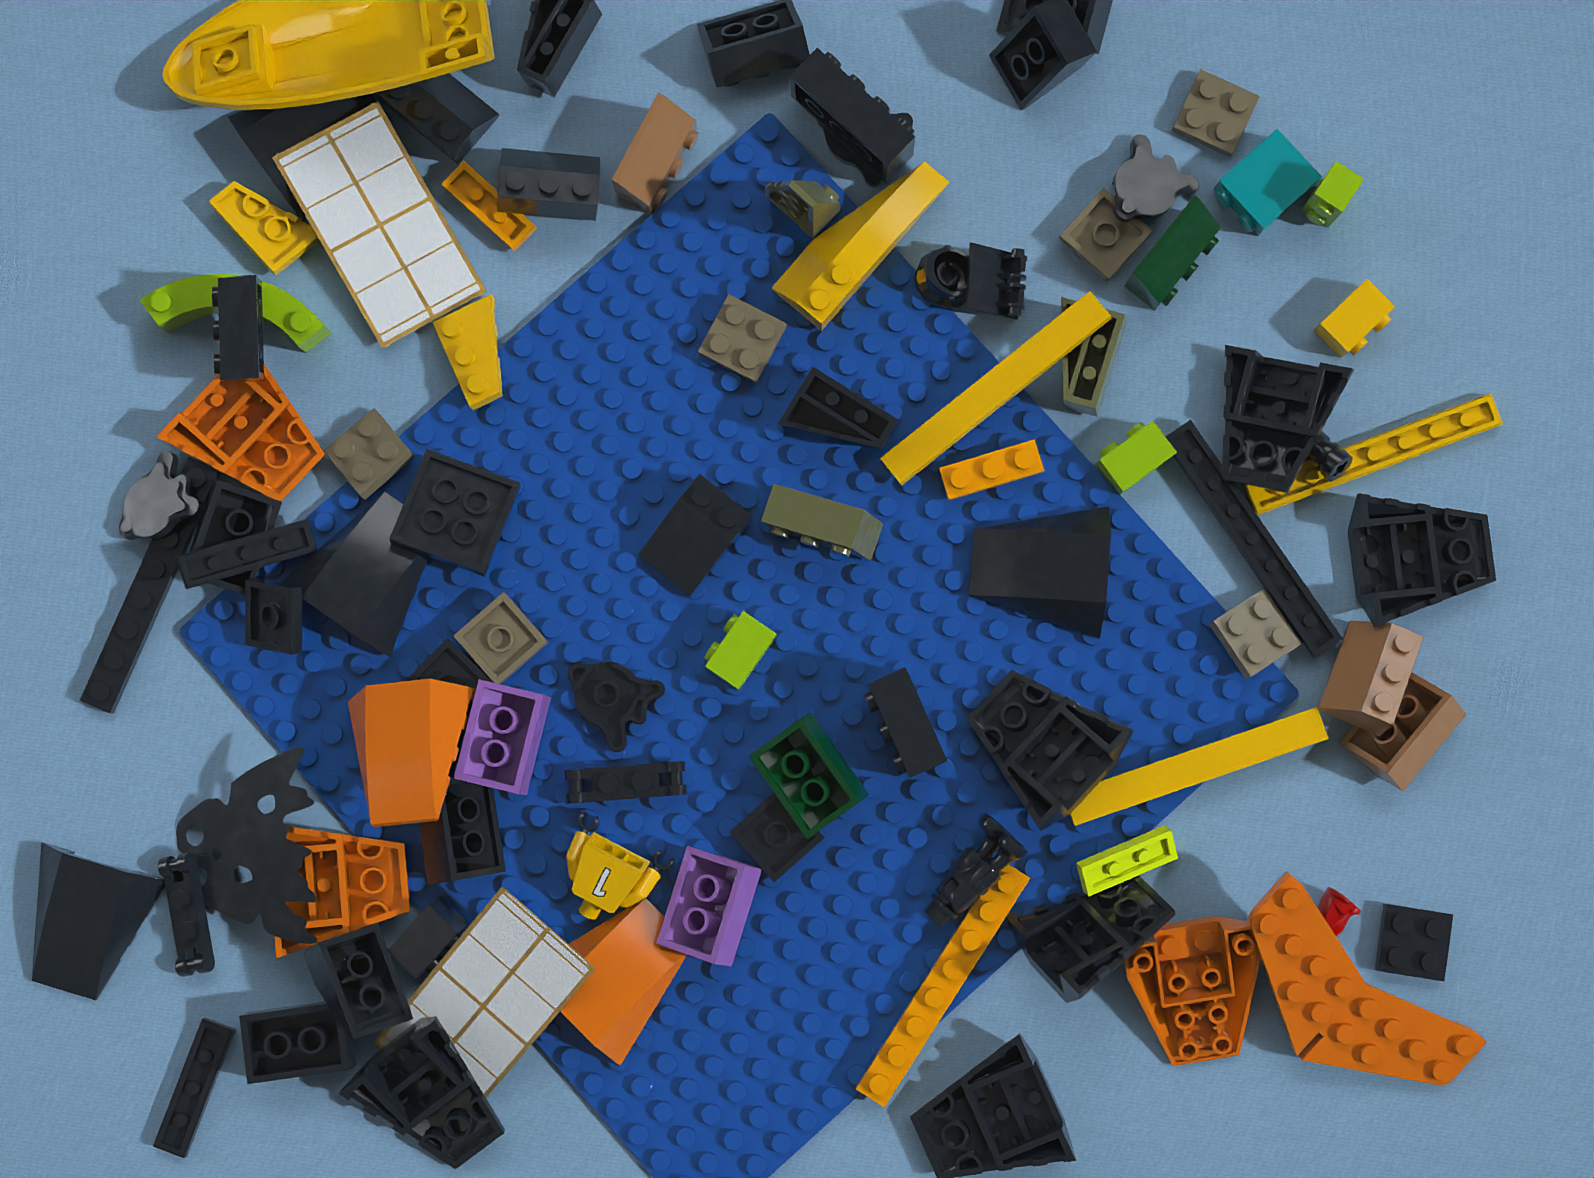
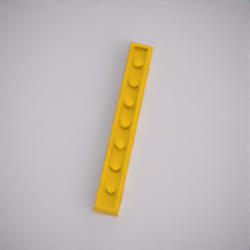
(996, 388)
(1386, 451)
(1201, 764)

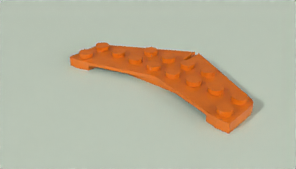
(1326, 995)

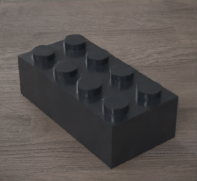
(852, 114)

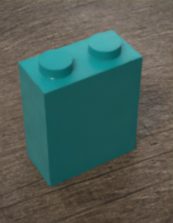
(1266, 183)

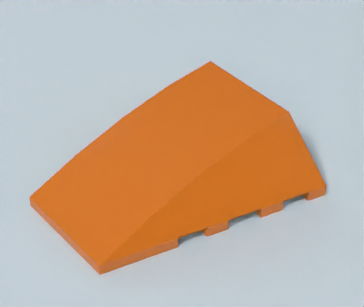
(247, 434)
(407, 745)
(353, 883)
(627, 978)

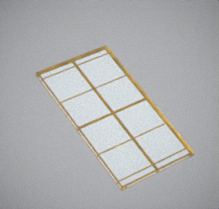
(379, 224)
(498, 988)

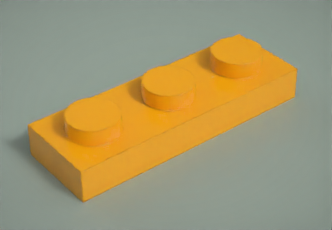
(481, 201)
(991, 470)

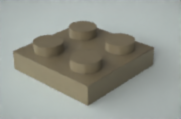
(1215, 113)
(1102, 238)
(742, 338)
(369, 453)
(1255, 634)
(501, 639)

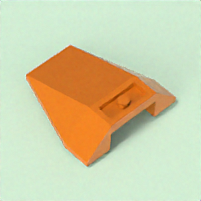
(1197, 986)

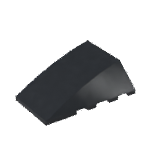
(279, 129)
(1274, 415)
(1415, 555)
(1046, 567)
(363, 576)
(1047, 745)
(86, 919)
(1089, 935)
(427, 1093)
(995, 1118)

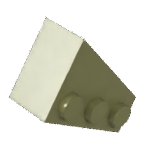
(1090, 364)
(822, 522)

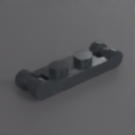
(625, 782)
(187, 914)

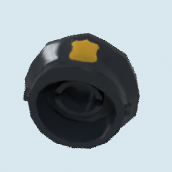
(943, 277)

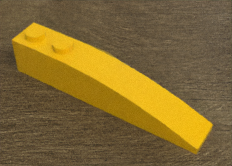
(855, 246)

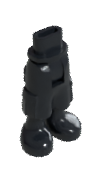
(973, 873)

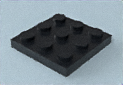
(455, 512)

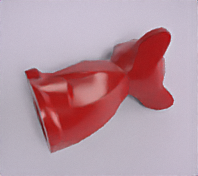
(1336, 910)

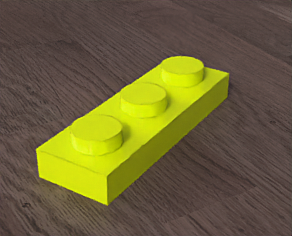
(1127, 860)

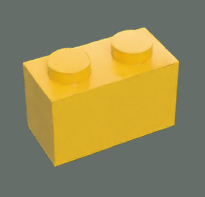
(1354, 318)

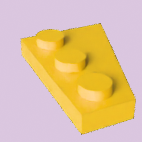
(267, 230)
(471, 347)

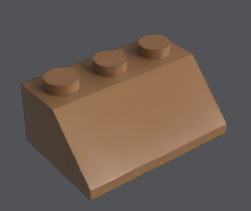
(655, 154)
(1370, 675)
(1420, 728)

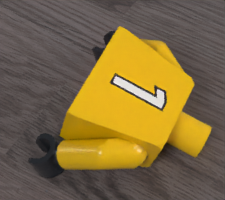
(607, 872)

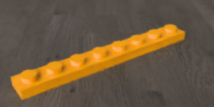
(940, 987)

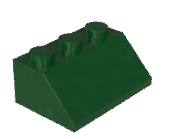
(1174, 255)
(808, 775)

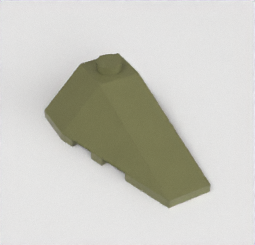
(805, 203)

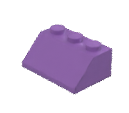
(502, 737)
(709, 906)

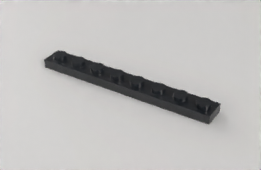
(1253, 541)
(145, 600)

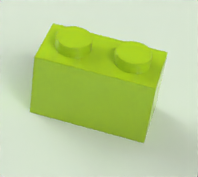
(1332, 195)
(1135, 457)
(739, 650)

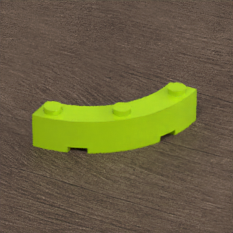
(192, 299)

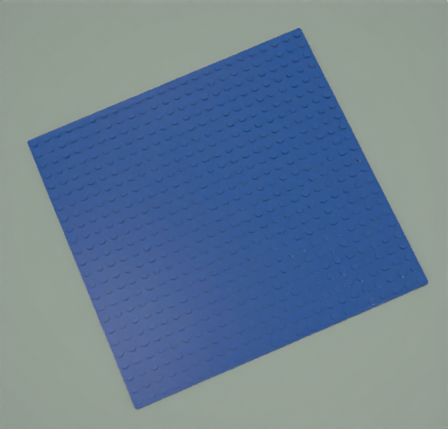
(605, 433)

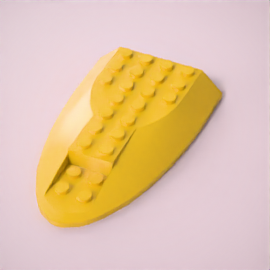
(324, 50)

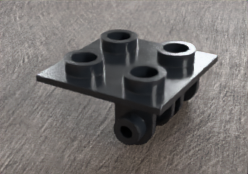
(995, 280)

